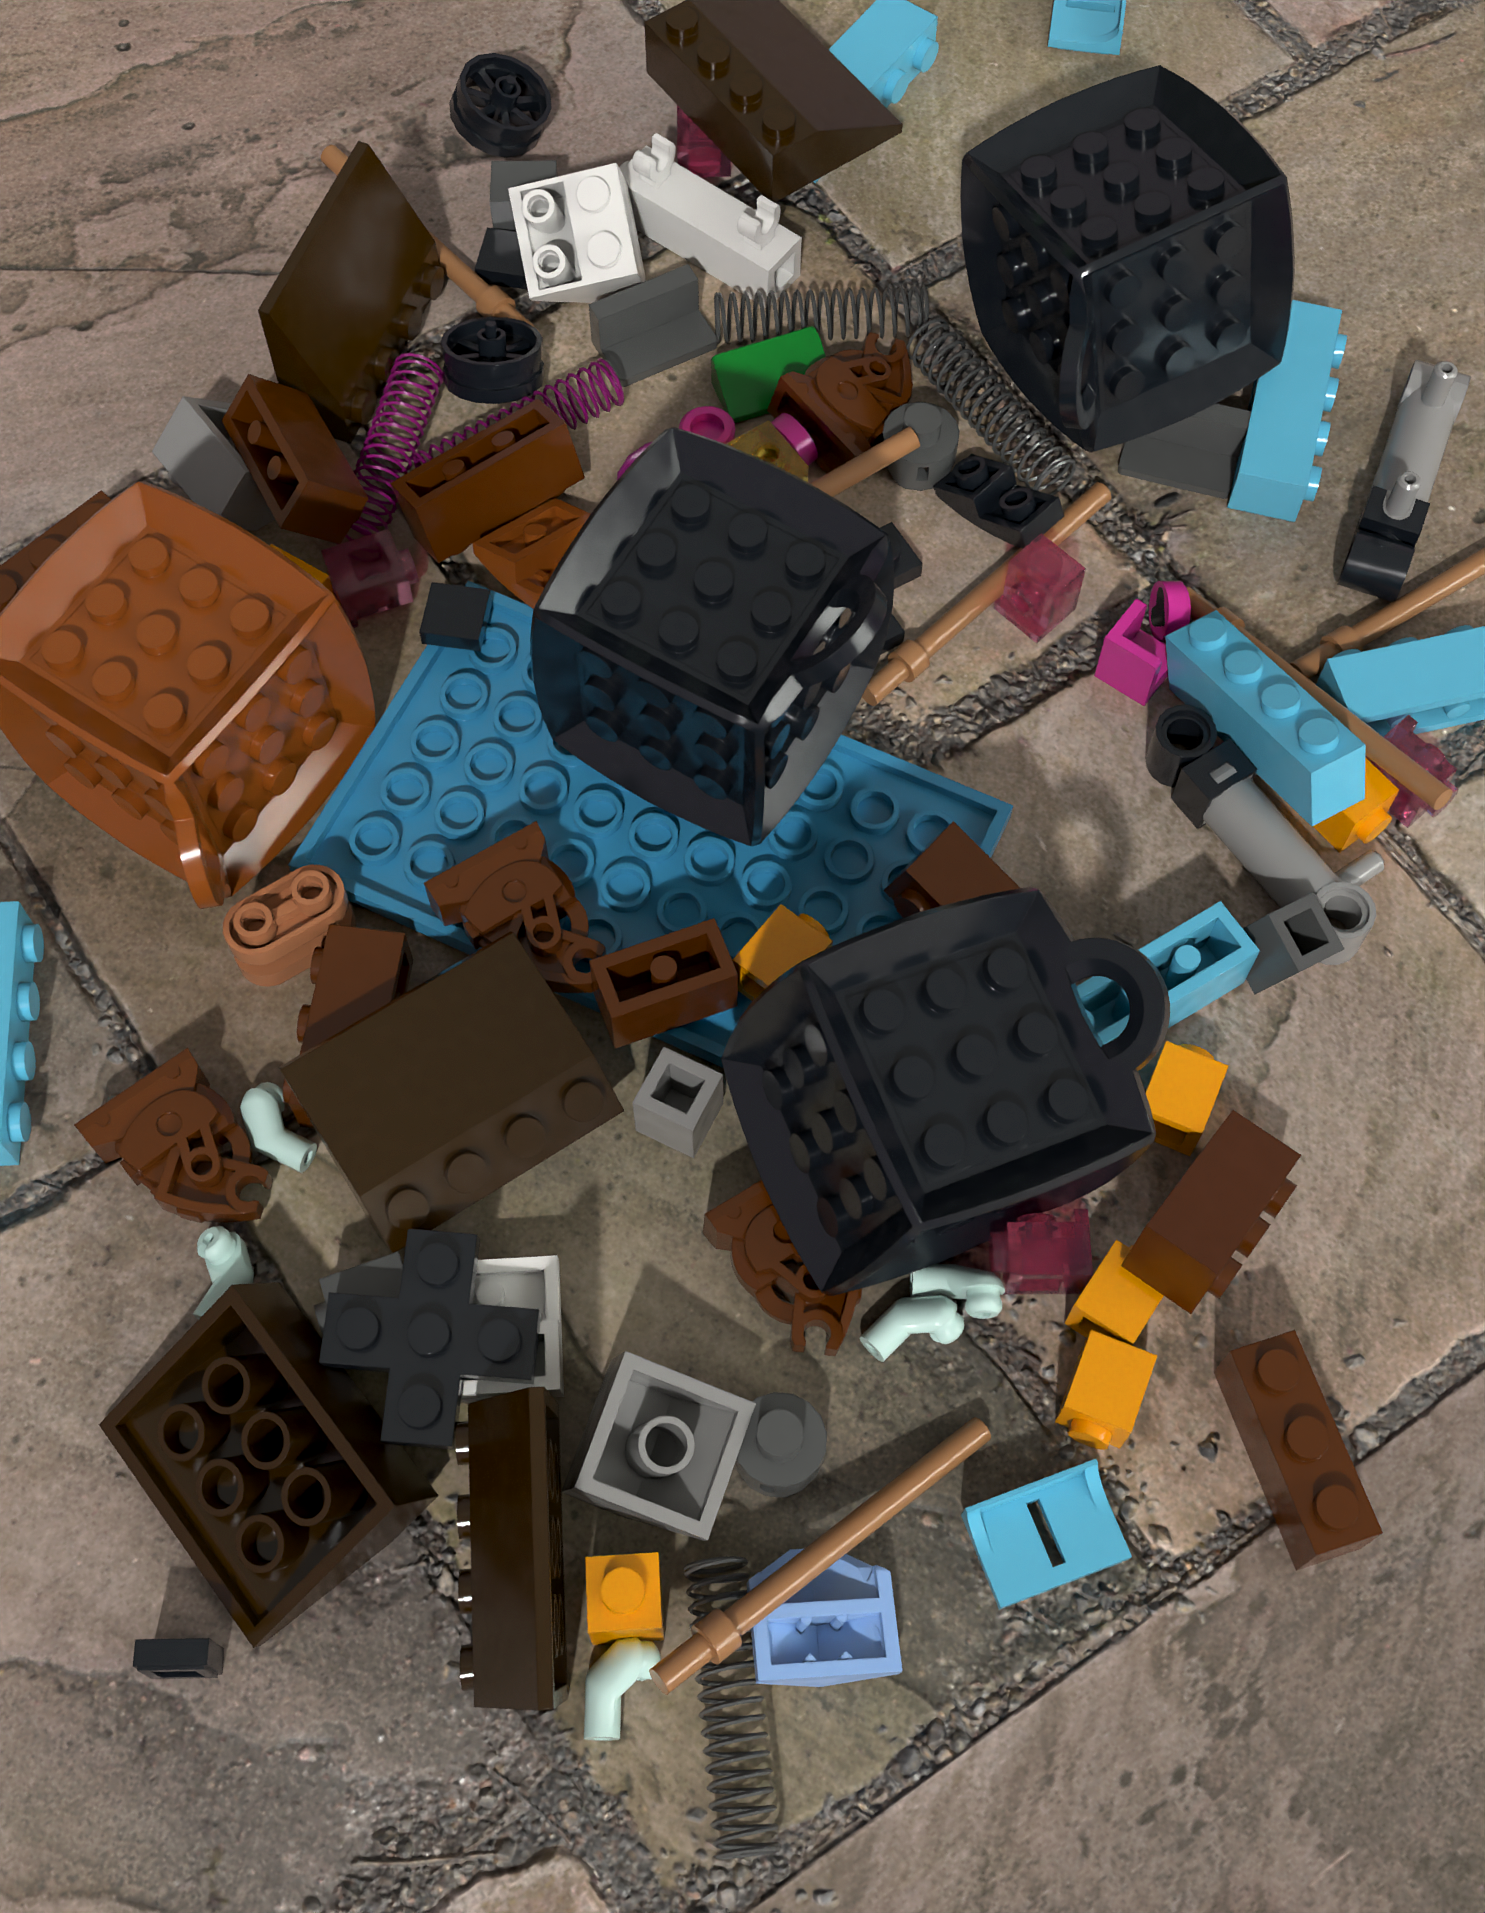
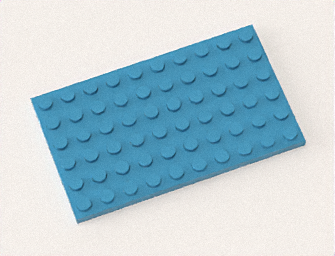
(473, 762)

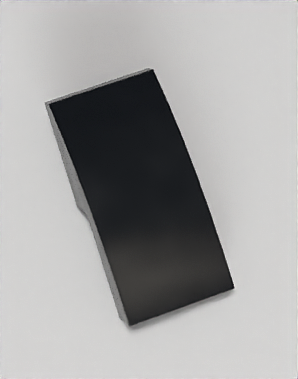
(991, 499)

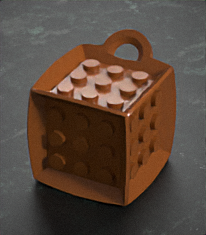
(183, 687)

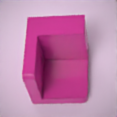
(1132, 658)

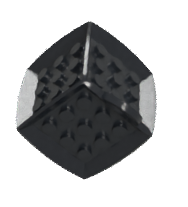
(1128, 255)
(711, 633)
(940, 1083)

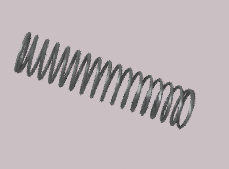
(921, 300)
(982, 398)
(734, 1850)

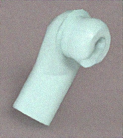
(266, 1131)
(226, 1263)
(961, 1282)
(912, 1316)
(609, 1678)

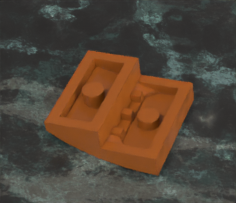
(530, 547)

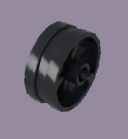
(506, 92)
(492, 360)

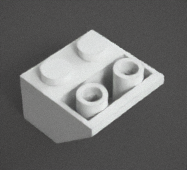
(577, 236)

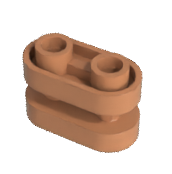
(284, 922)

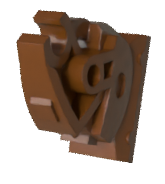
(846, 399)
(520, 892)
(173, 1142)
(768, 1260)

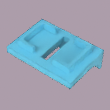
(1087, 25)
(1078, 1522)

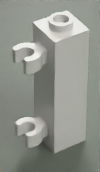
(709, 225)

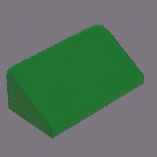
(749, 374)

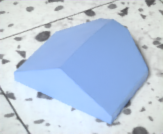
(830, 1629)

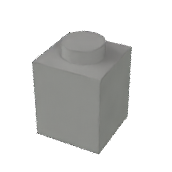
(678, 1102)

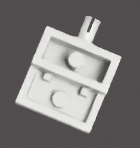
(531, 1285)

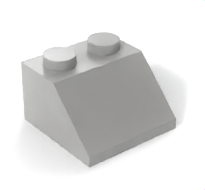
(208, 465)
(659, 1447)

